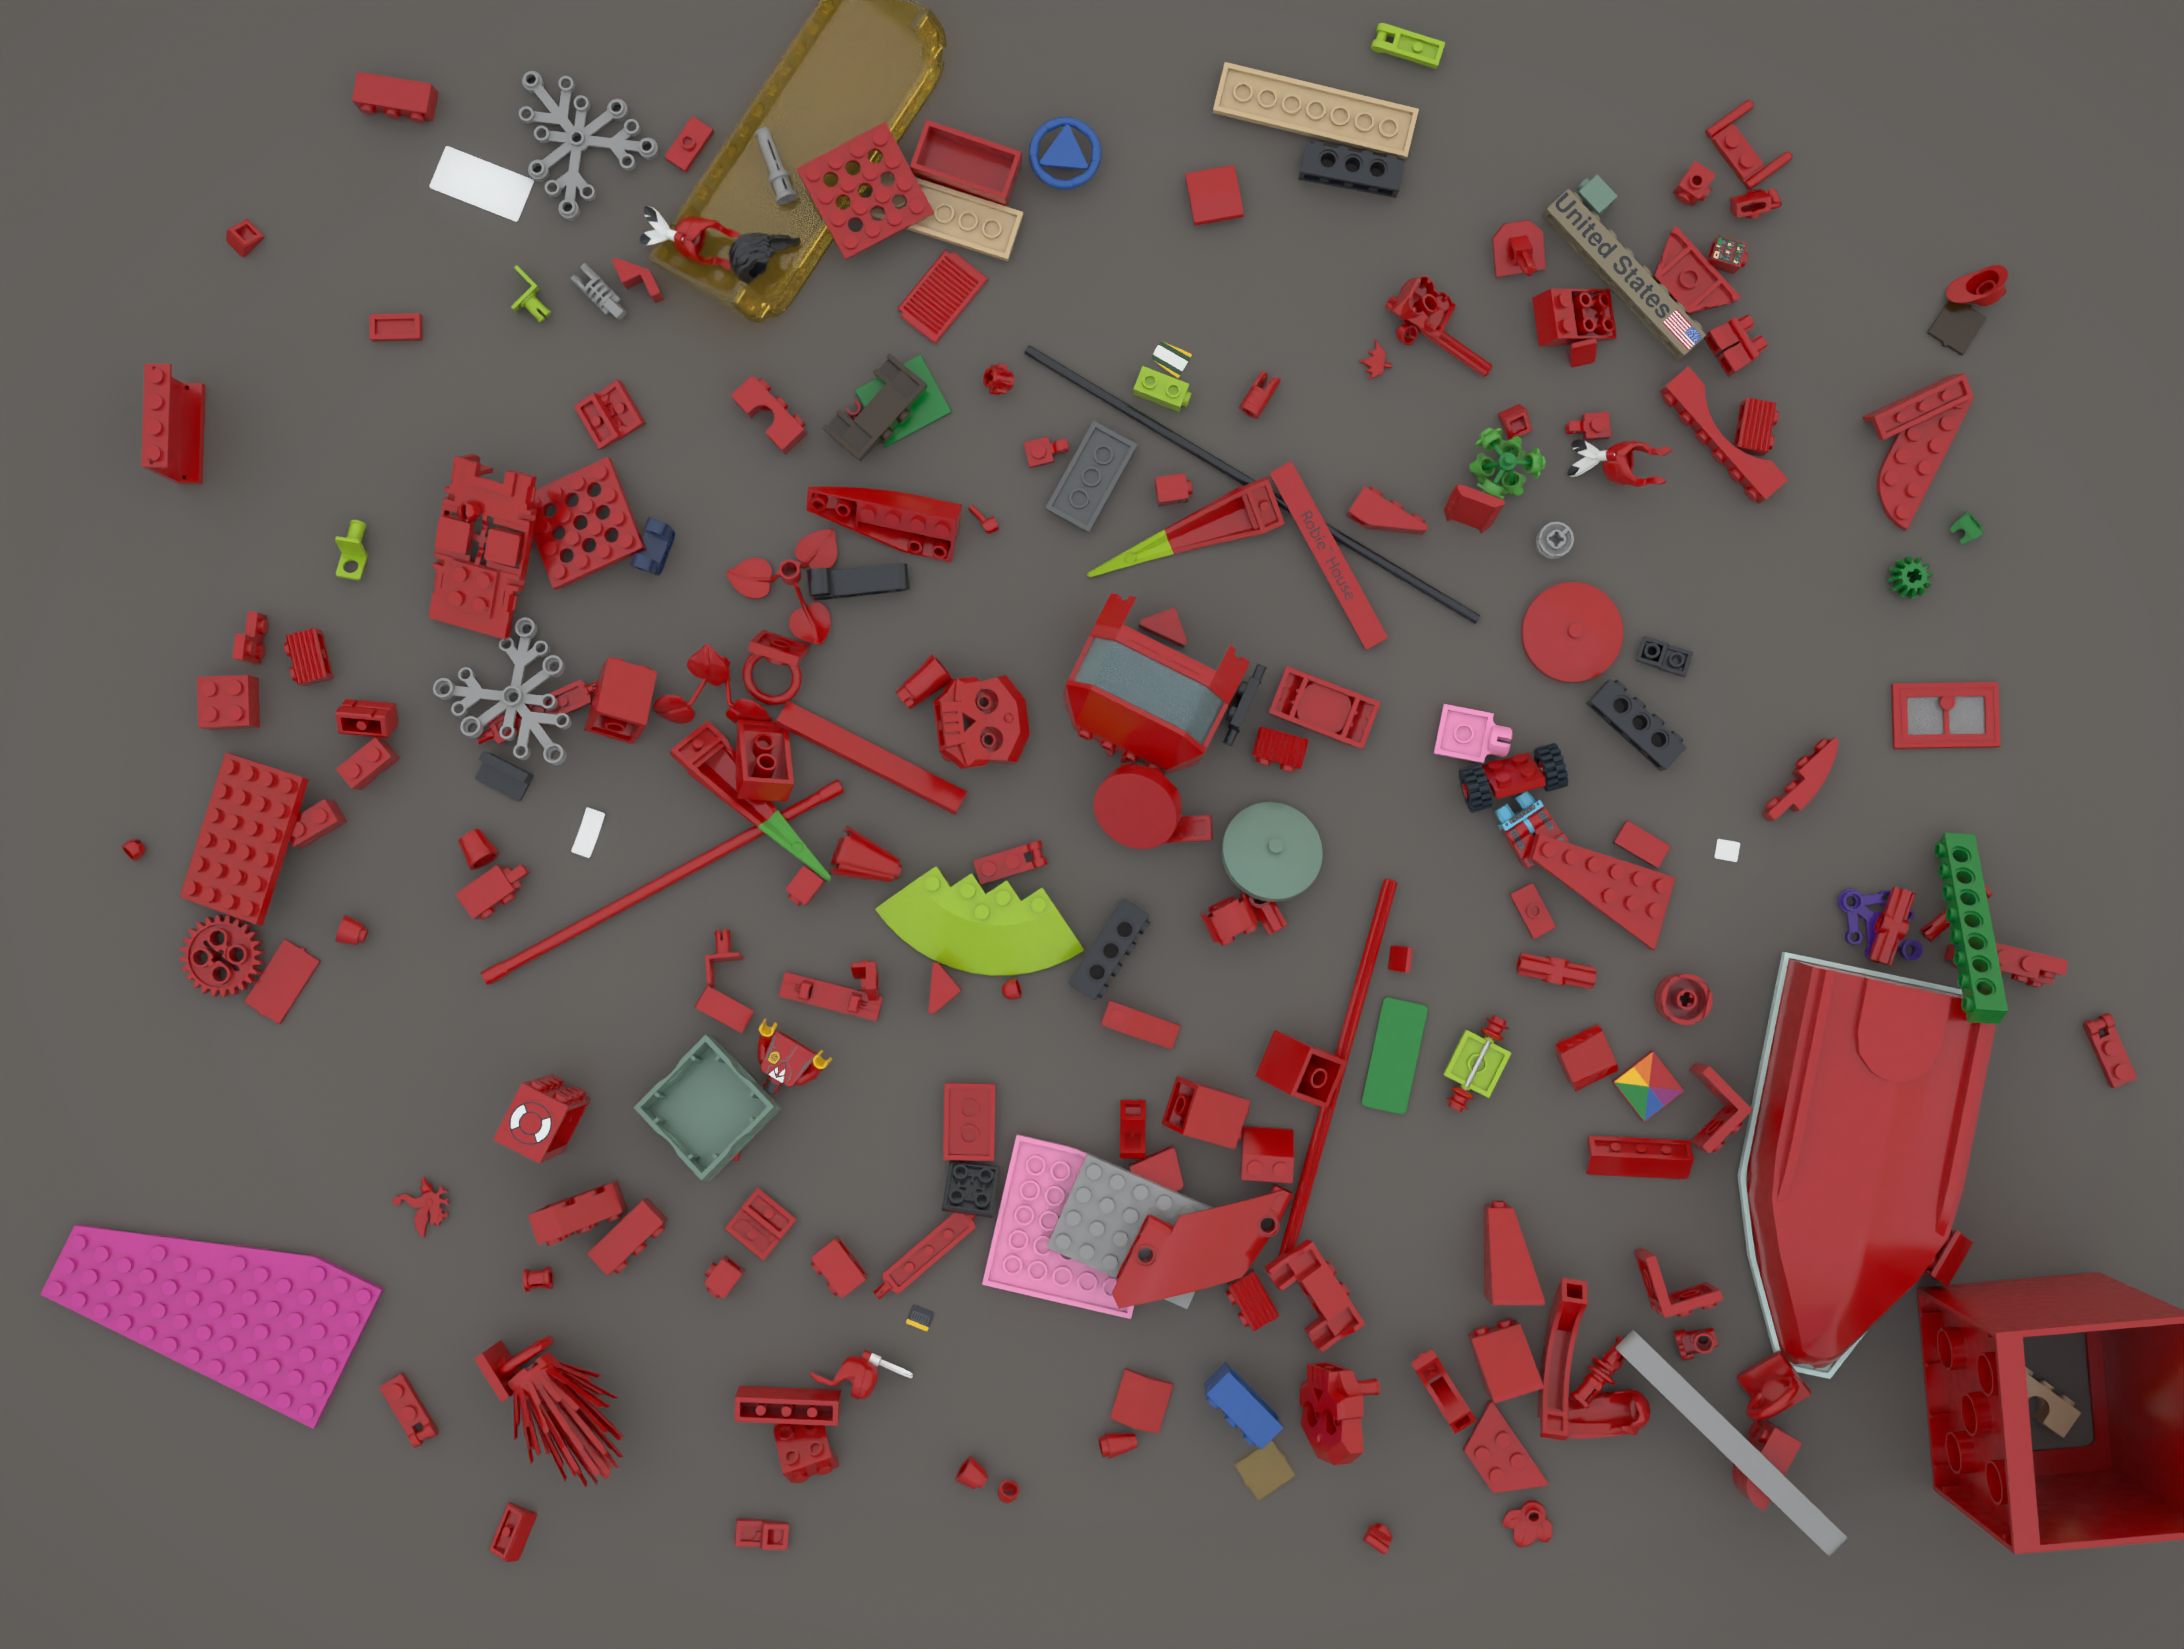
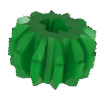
(1918, 574)

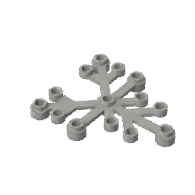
(559, 116)
(530, 720)

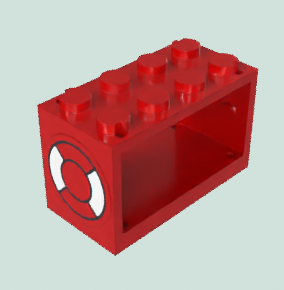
(542, 1118)

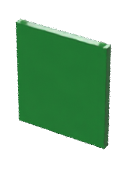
(925, 410)

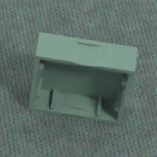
(708, 1108)

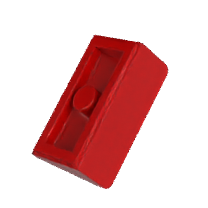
(512, 1532)

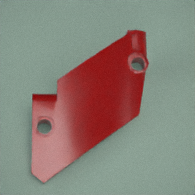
(1198, 1249)

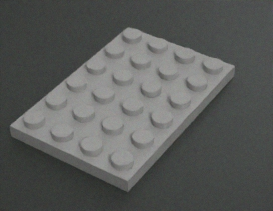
(1107, 1213)

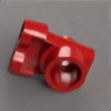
(1690, 1345)

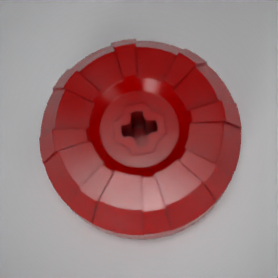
(1138, 806)

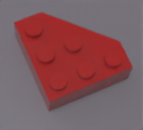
(577, 1213)

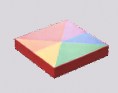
(1647, 1086)

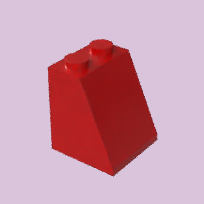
(621, 700)
(1300, 1069)
(1206, 1113)
(1504, 1360)

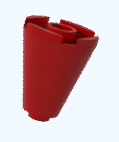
(863, 859)

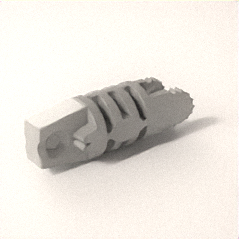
(600, 293)

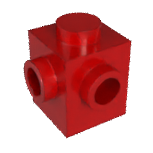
(1694, 184)

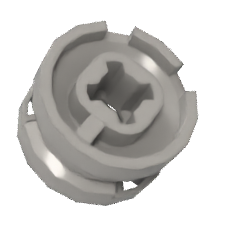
(1554, 540)

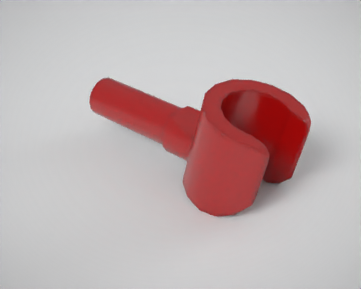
(989, 525)

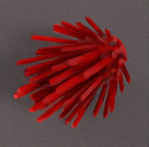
(561, 1410)

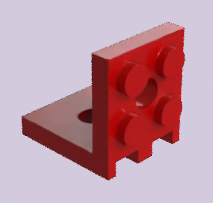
(1727, 1120)
(1676, 1303)

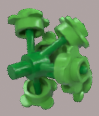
(1510, 456)

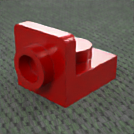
(869, 976)

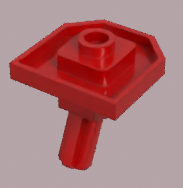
(1518, 249)

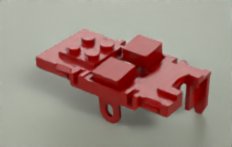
(472, 591)

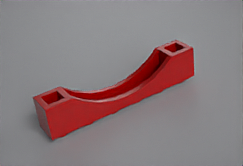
(1688, 398)

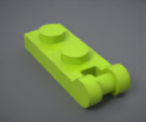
(1408, 45)

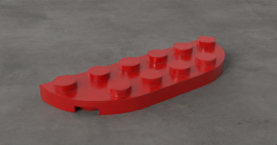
(1914, 462)

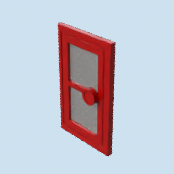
(1945, 715)

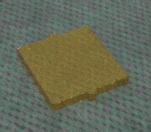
(1264, 1470)

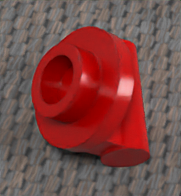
(1378, 1537)

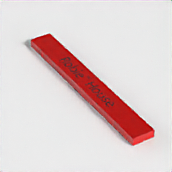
(1328, 555)

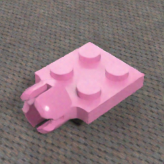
(1470, 735)

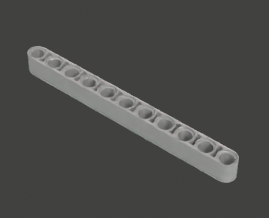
(1731, 1443)

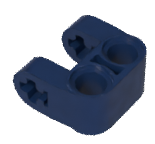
(658, 543)

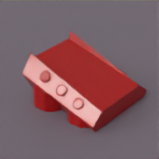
(1423, 305)
(1472, 507)
(1586, 1057)

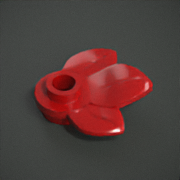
(1528, 1527)

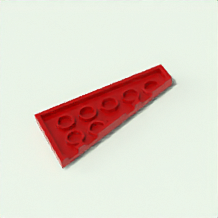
(1616, 888)

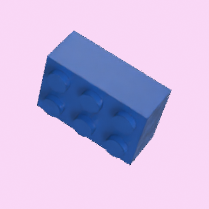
(1242, 1406)

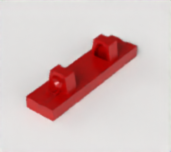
(829, 996)

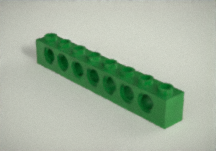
(1971, 929)

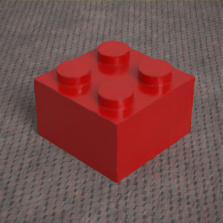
(228, 702)

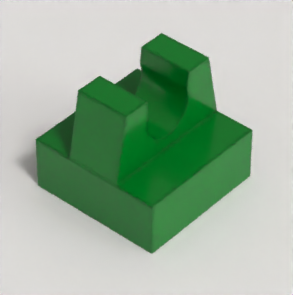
(1969, 525)

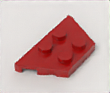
(1691, 276)
(1500, 1454)

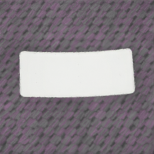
(588, 832)

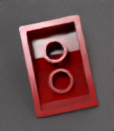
(763, 761)

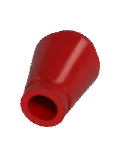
(1116, 1444)

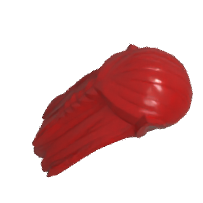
(1609, 1415)

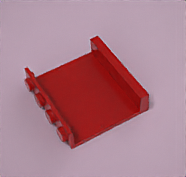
(172, 426)

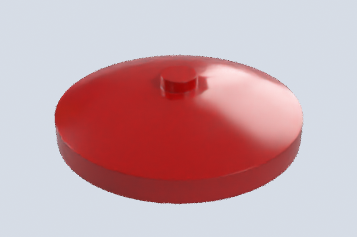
(1572, 632)

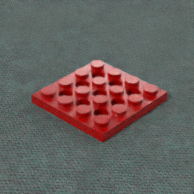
(893, 163)
(619, 519)

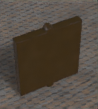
(1956, 326)

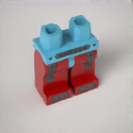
(1523, 825)

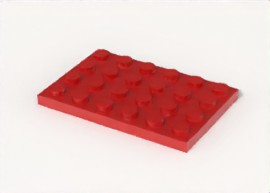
(244, 838)

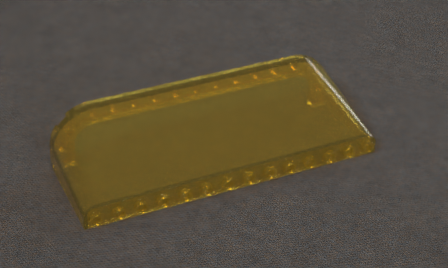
(835, 81)

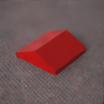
(1141, 1401)

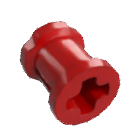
(538, 1279)

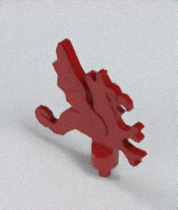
(431, 1203)

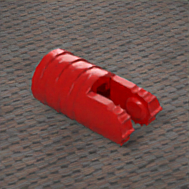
(1257, 398)

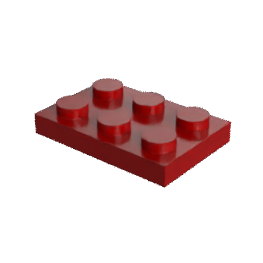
(969, 1121)

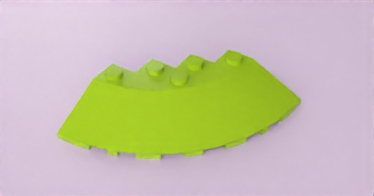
(980, 930)

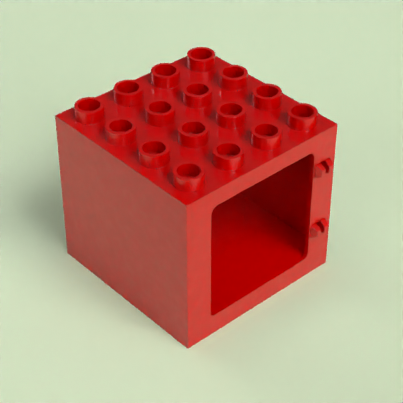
(1982, 1457)

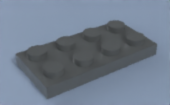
(1091, 476)

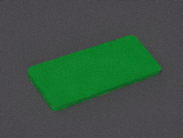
(1394, 1055)

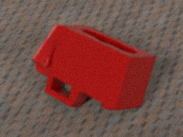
(1754, 203)

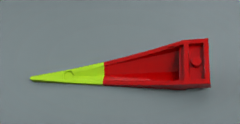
(1236, 515)

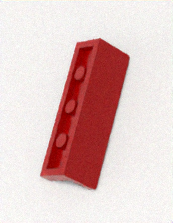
(1920, 405)
(1639, 1157)

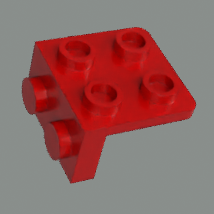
(804, 1451)

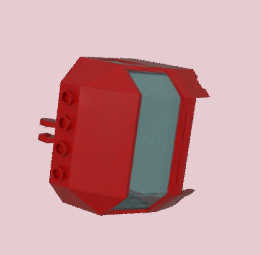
(1145, 695)

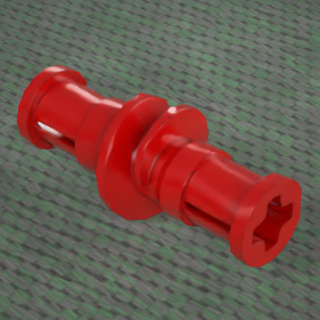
(1599, 1375)

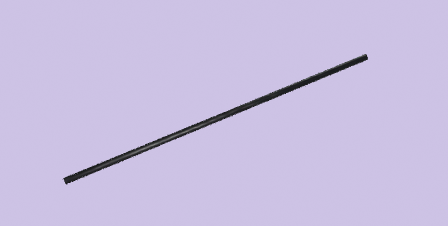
(1244, 480)

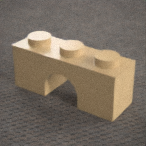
(2053, 1410)

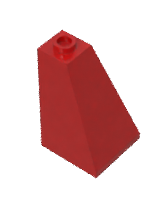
(1507, 1263)

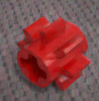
(998, 379)

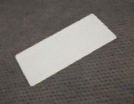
(481, 183)

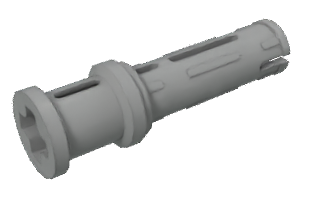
(778, 176)

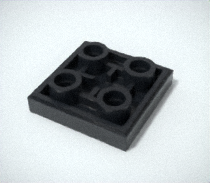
(970, 1188)

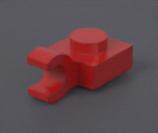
(1593, 426)
(1041, 452)

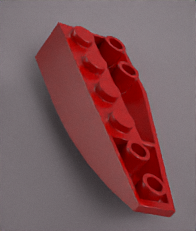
(891, 517)

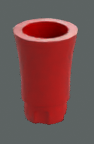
(924, 682)

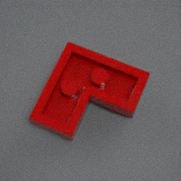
(250, 646)

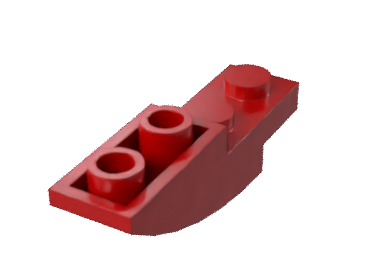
(1810, 776)

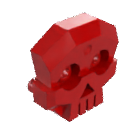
(1002, 720)
(1334, 1411)

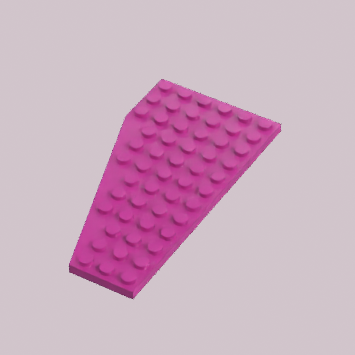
(233, 1312)

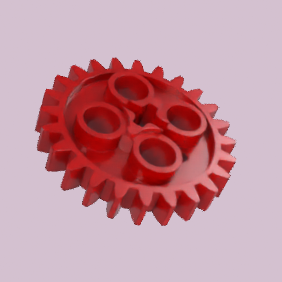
(208, 974)

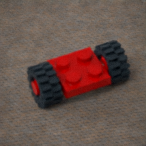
(1513, 776)

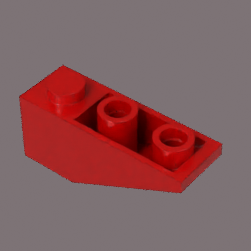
(1379, 514)

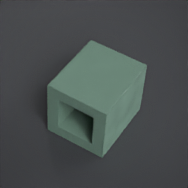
(1596, 194)

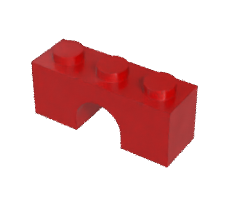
(755, 397)

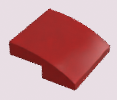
(1214, 195)
(609, 414)
(760, 1224)

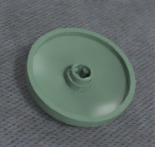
(1271, 851)

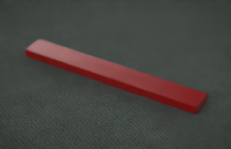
(871, 757)

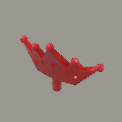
(1376, 362)

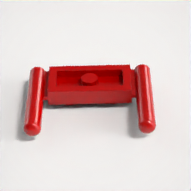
(1738, 151)

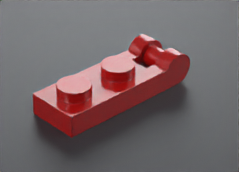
(1009, 862)
(2109, 1051)
(409, 1409)

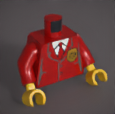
(786, 1059)

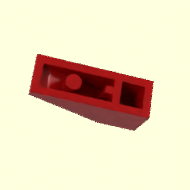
(1140, 1024)

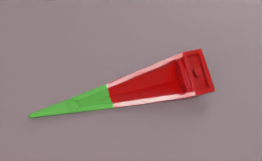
(713, 764)

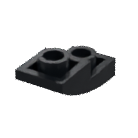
(1664, 657)

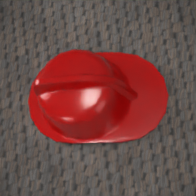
(1979, 287)

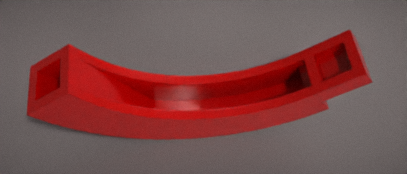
(1557, 1354)

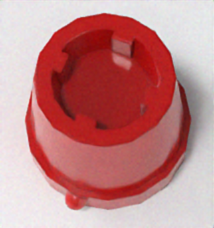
(477, 849)

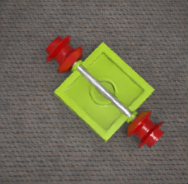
(1477, 1063)

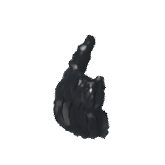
(752, 251)

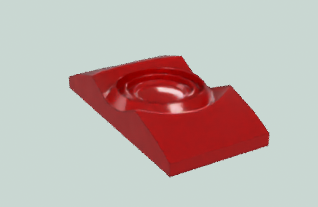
(1324, 708)

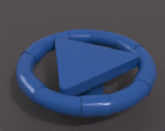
(1064, 152)

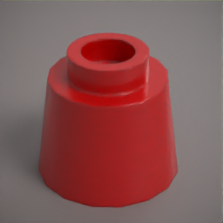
(351, 931)
(971, 1474)

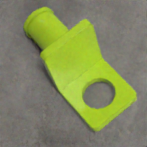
(529, 300)
(352, 550)

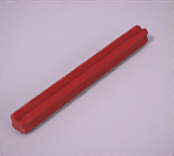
(1453, 347)

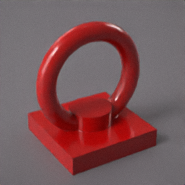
(778, 651)
(501, 1366)
(1772, 1387)

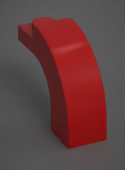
(1443, 1391)

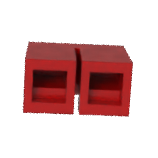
(1735, 334)

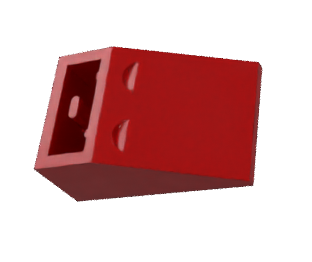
(1573, 316)

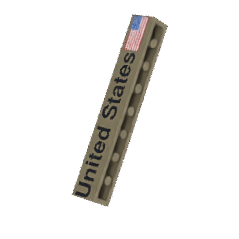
(1623, 274)

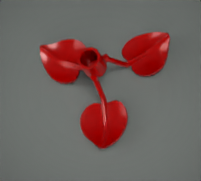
(753, 578)
(715, 669)

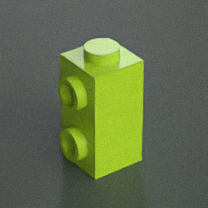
(1162, 389)

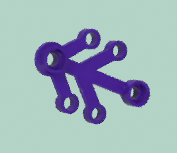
(1870, 919)

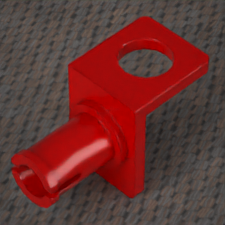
(722, 954)

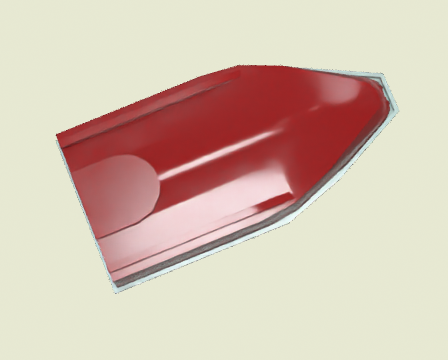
(1854, 1149)

